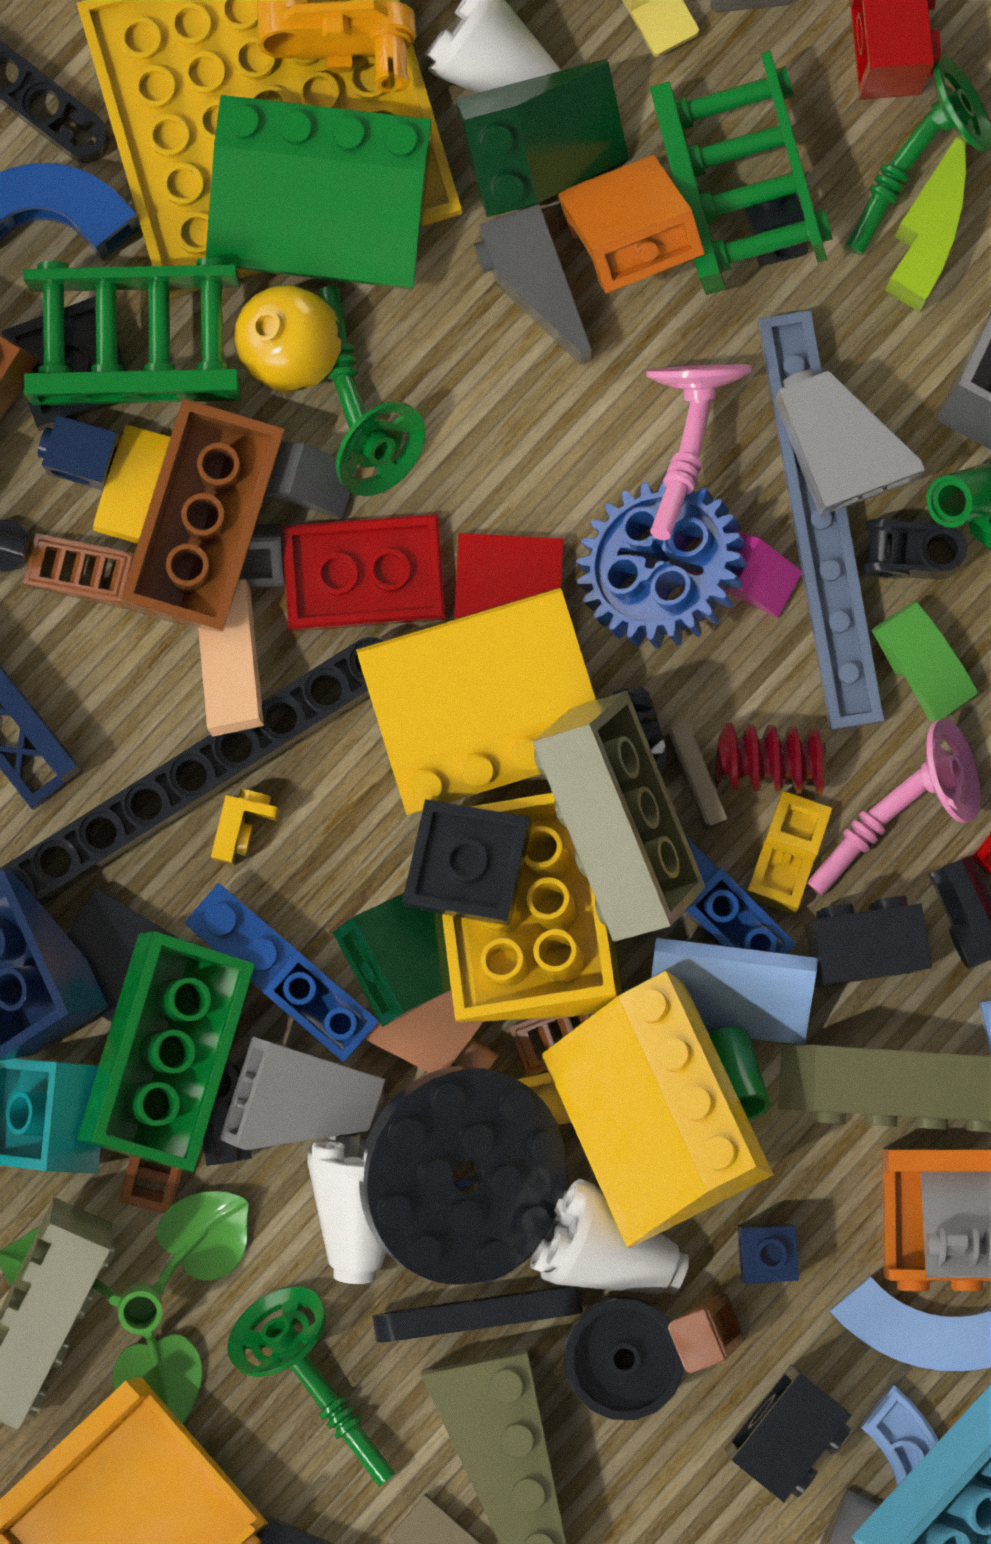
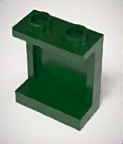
(396, 957)

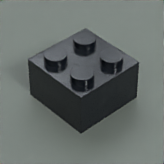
(870, 943)
(789, 1435)

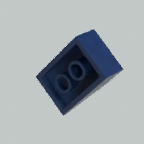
(43, 976)

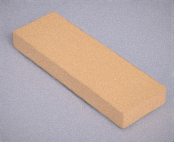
(232, 670)

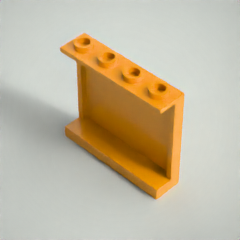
(128, 1480)

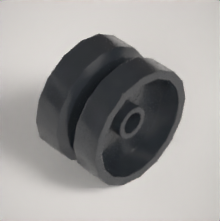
(590, 1353)

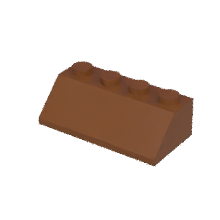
(202, 517)

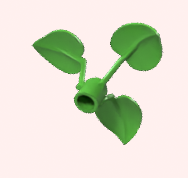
(209, 1240)

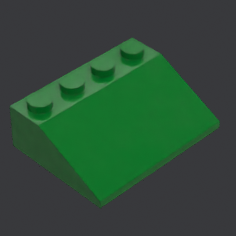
(318, 191)

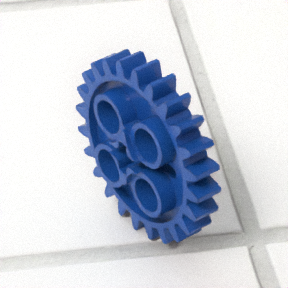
(645, 604)

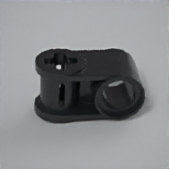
(909, 550)

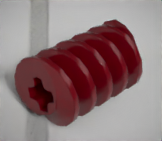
(771, 757)

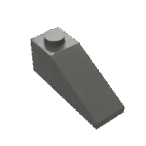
(531, 274)

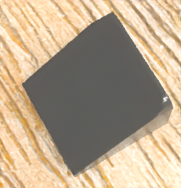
(264, 558)

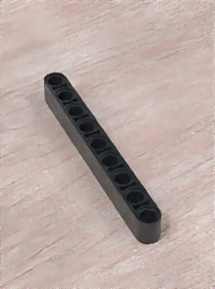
(166, 778)

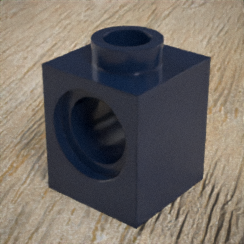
(78, 452)
(768, 1253)

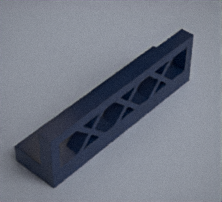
(43, 739)

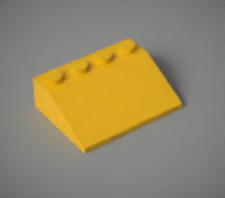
(474, 696)
(555, 951)
(655, 1109)

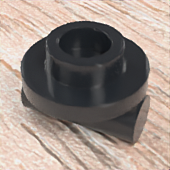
(13, 546)

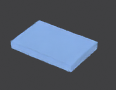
(743, 987)

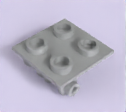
(957, 1224)

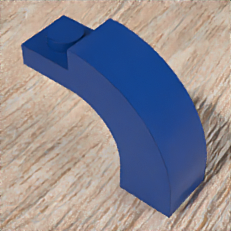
(68, 198)

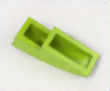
(930, 229)

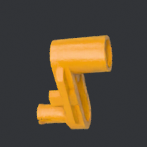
(339, 33)

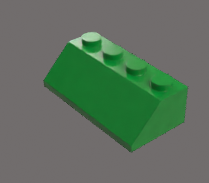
(166, 1051)

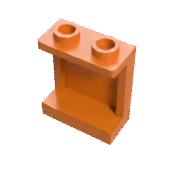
(631, 223)
(903, 1211)

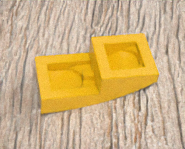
(131, 483)
(788, 852)

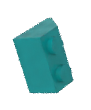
(43, 1115)

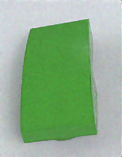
(926, 660)

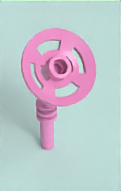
(683, 471)
(935, 776)

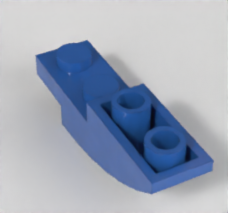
(731, 914)
(283, 972)

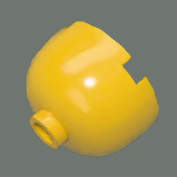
(287, 338)

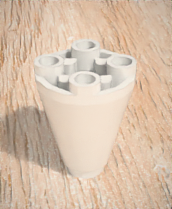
(488, 48)
(335, 1177)
(590, 1252)

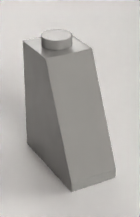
(841, 443)
(297, 1098)

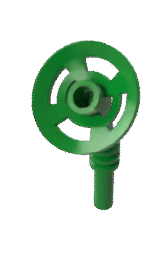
(955, 110)
(369, 438)
(290, 1352)

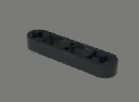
(32, 83)
(477, 1313)

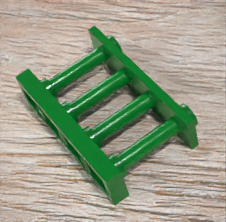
(691, 161)
(107, 380)

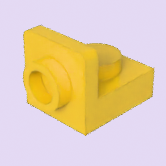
(233, 833)

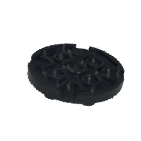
(412, 1164)

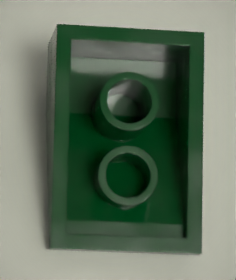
(541, 135)

